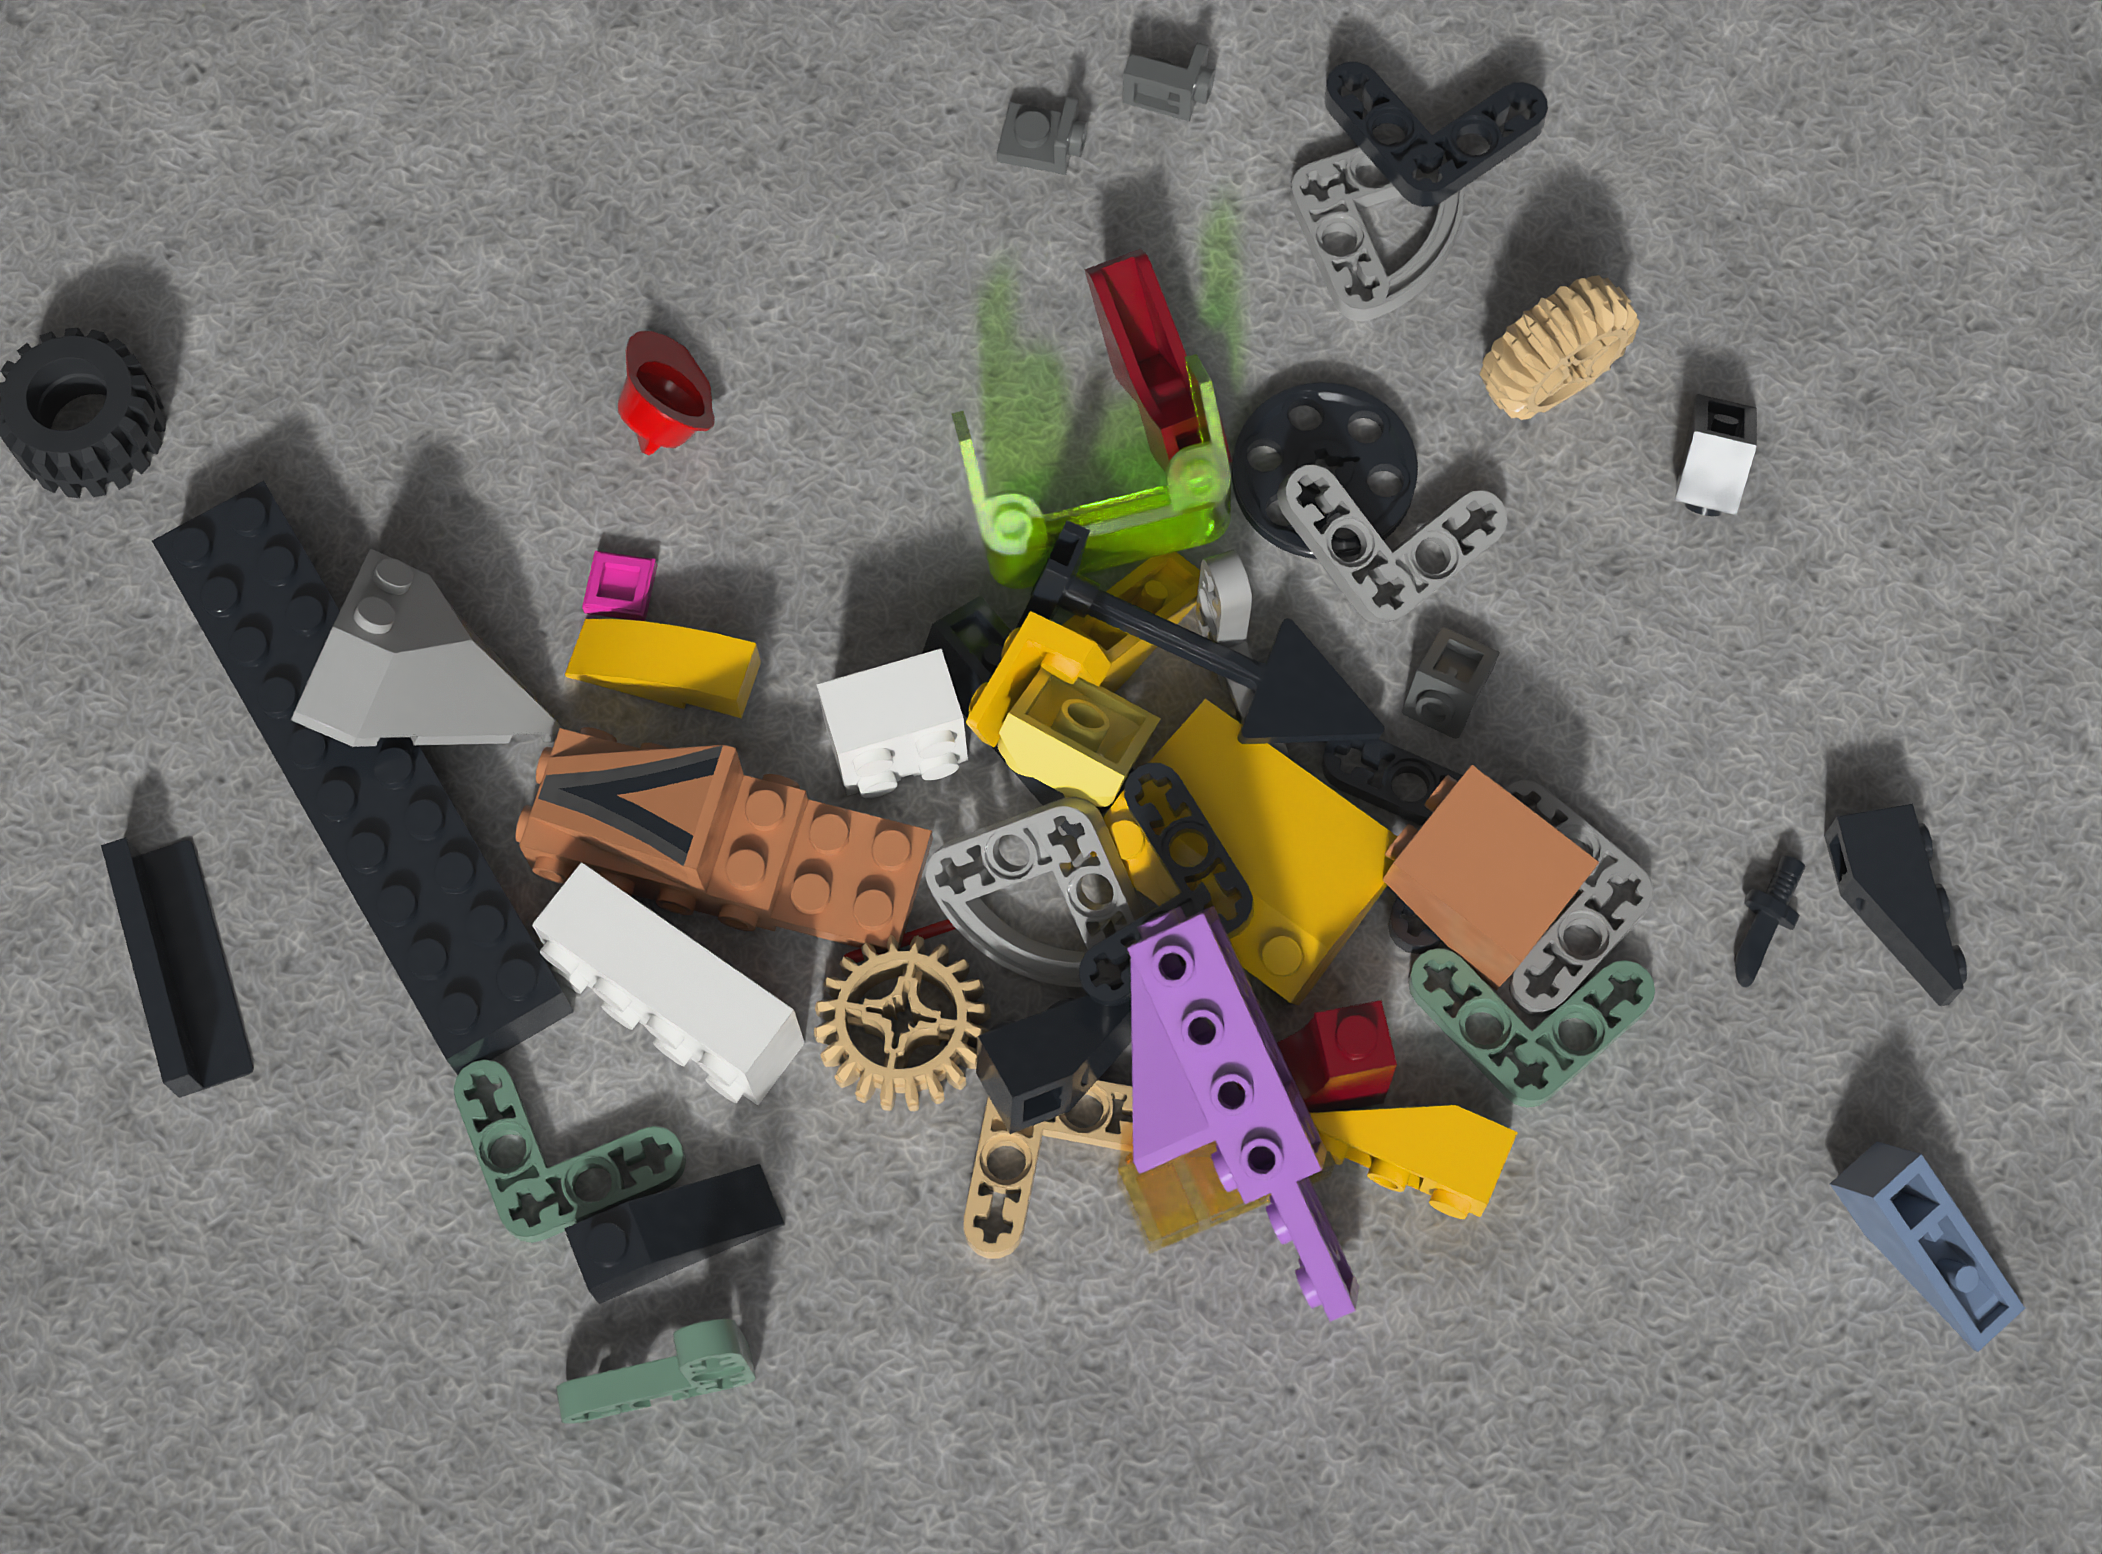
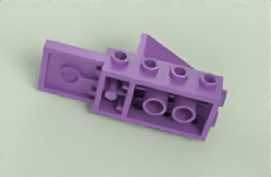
(1190, 1093)

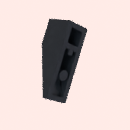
(671, 1230)

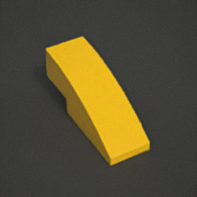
(666, 663)

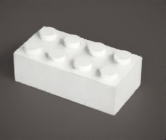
(669, 985)

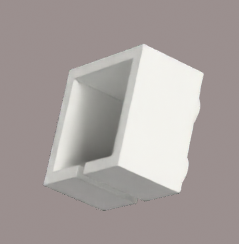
(894, 724)

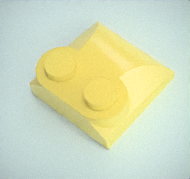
(1075, 737)

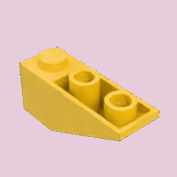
(1427, 1148)

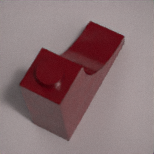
(1342, 1058)

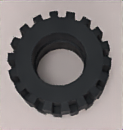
(103, 447)

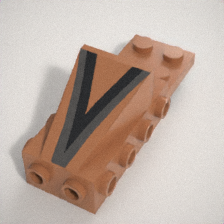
(720, 841)

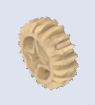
(1559, 347)
(874, 1016)

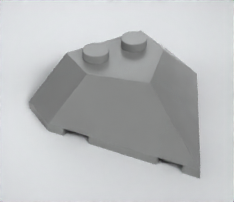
(413, 670)

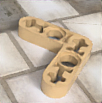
(1028, 1142)

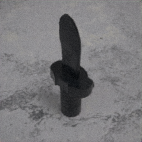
(1771, 911)

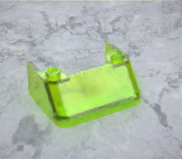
(1122, 529)

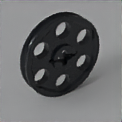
(1332, 442)

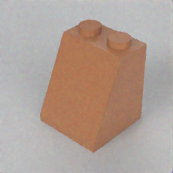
(1486, 873)

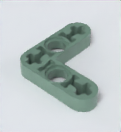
(1542, 1043)
(533, 1175)
(708, 1360)

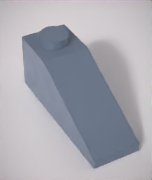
(1928, 1240)

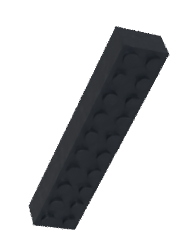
(371, 805)

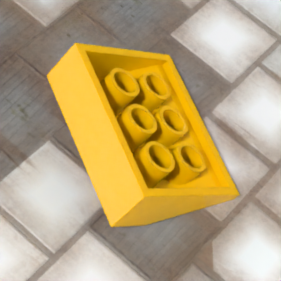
(1295, 841)

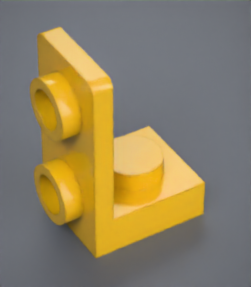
(1025, 651)

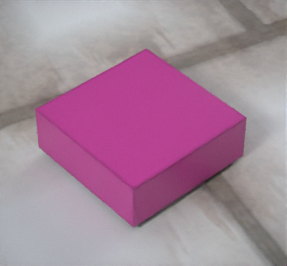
(619, 586)

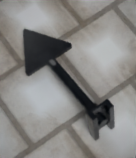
(1293, 693)

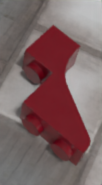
(1146, 352)

